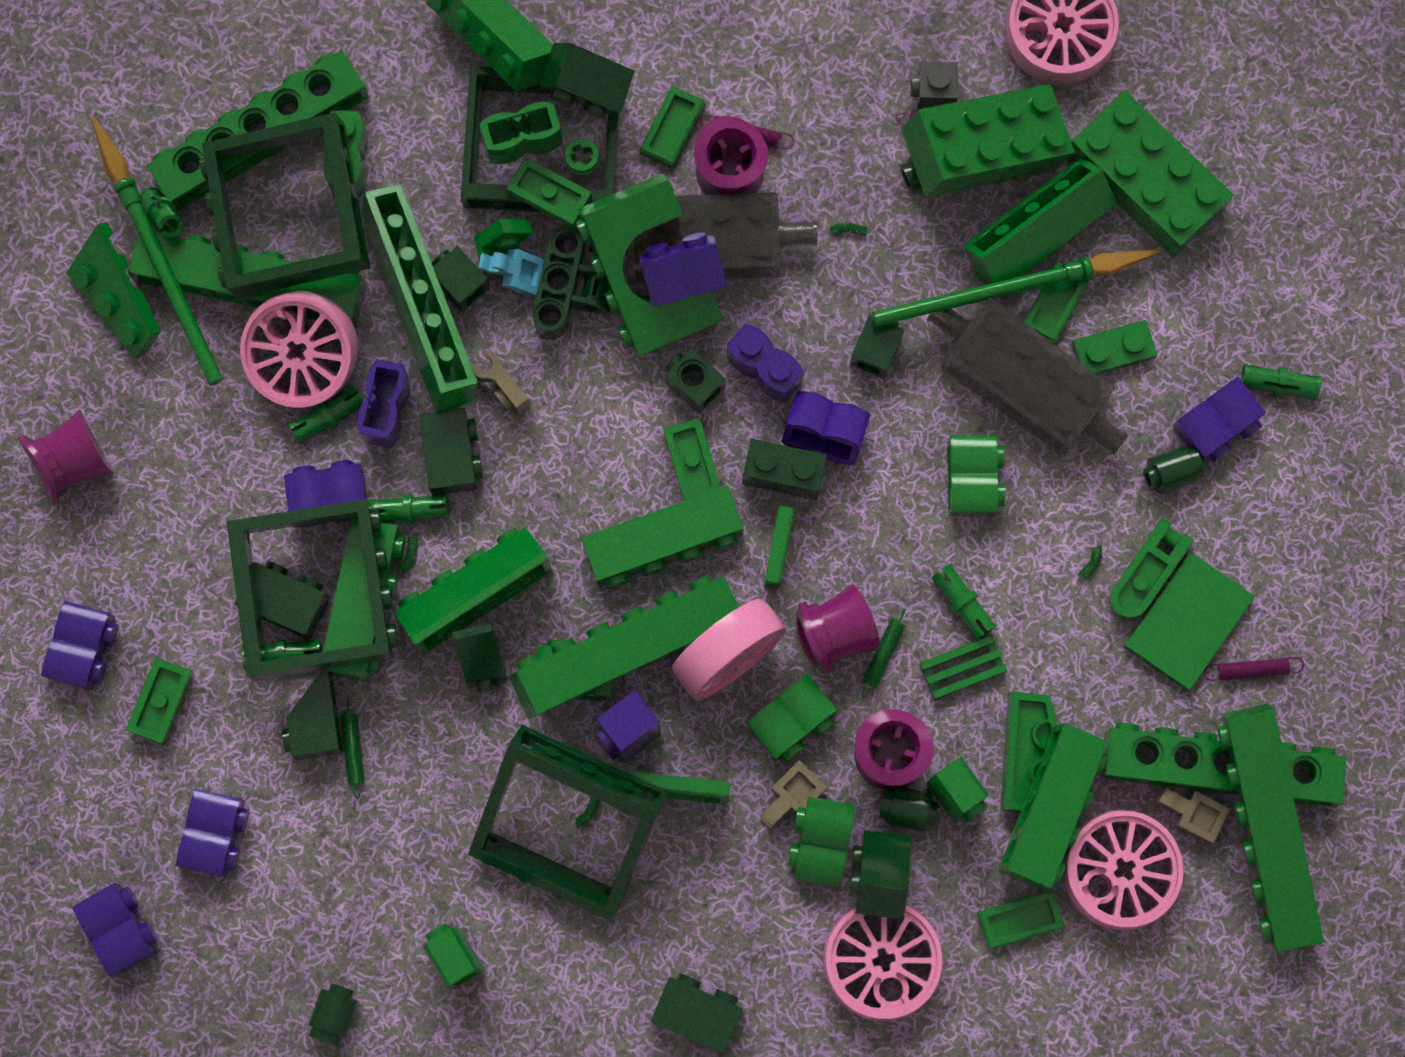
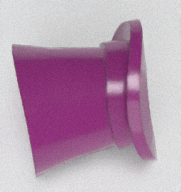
(730, 157)
(66, 456)
(836, 628)
(892, 748)

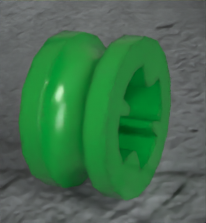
(585, 147)

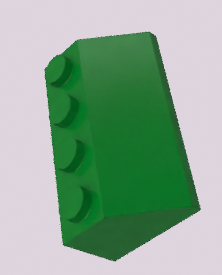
(473, 590)

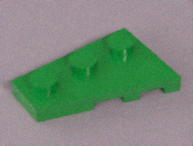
(105, 284)
(1026, 735)

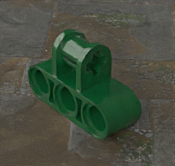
(579, 291)

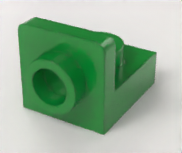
(502, 236)

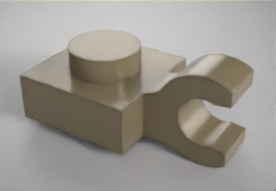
(508, 391)
(792, 793)
(1198, 813)

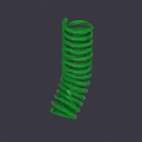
(847, 229)
(1094, 552)
(404, 563)
(587, 811)

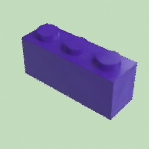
(627, 728)

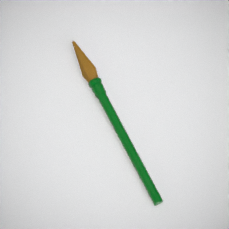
(124, 186)
(1073, 271)

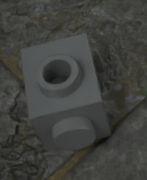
(935, 84)

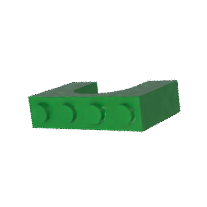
(610, 229)

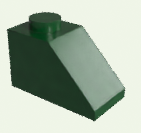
(480, 657)
(314, 722)

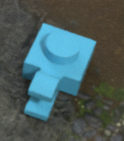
(519, 268)

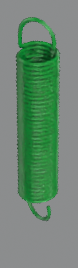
(881, 658)
(352, 749)

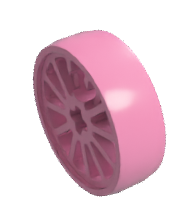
(1026, 52)
(264, 318)
(728, 649)
(1078, 890)
(903, 1005)

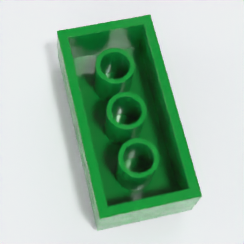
(987, 140)
(1151, 174)

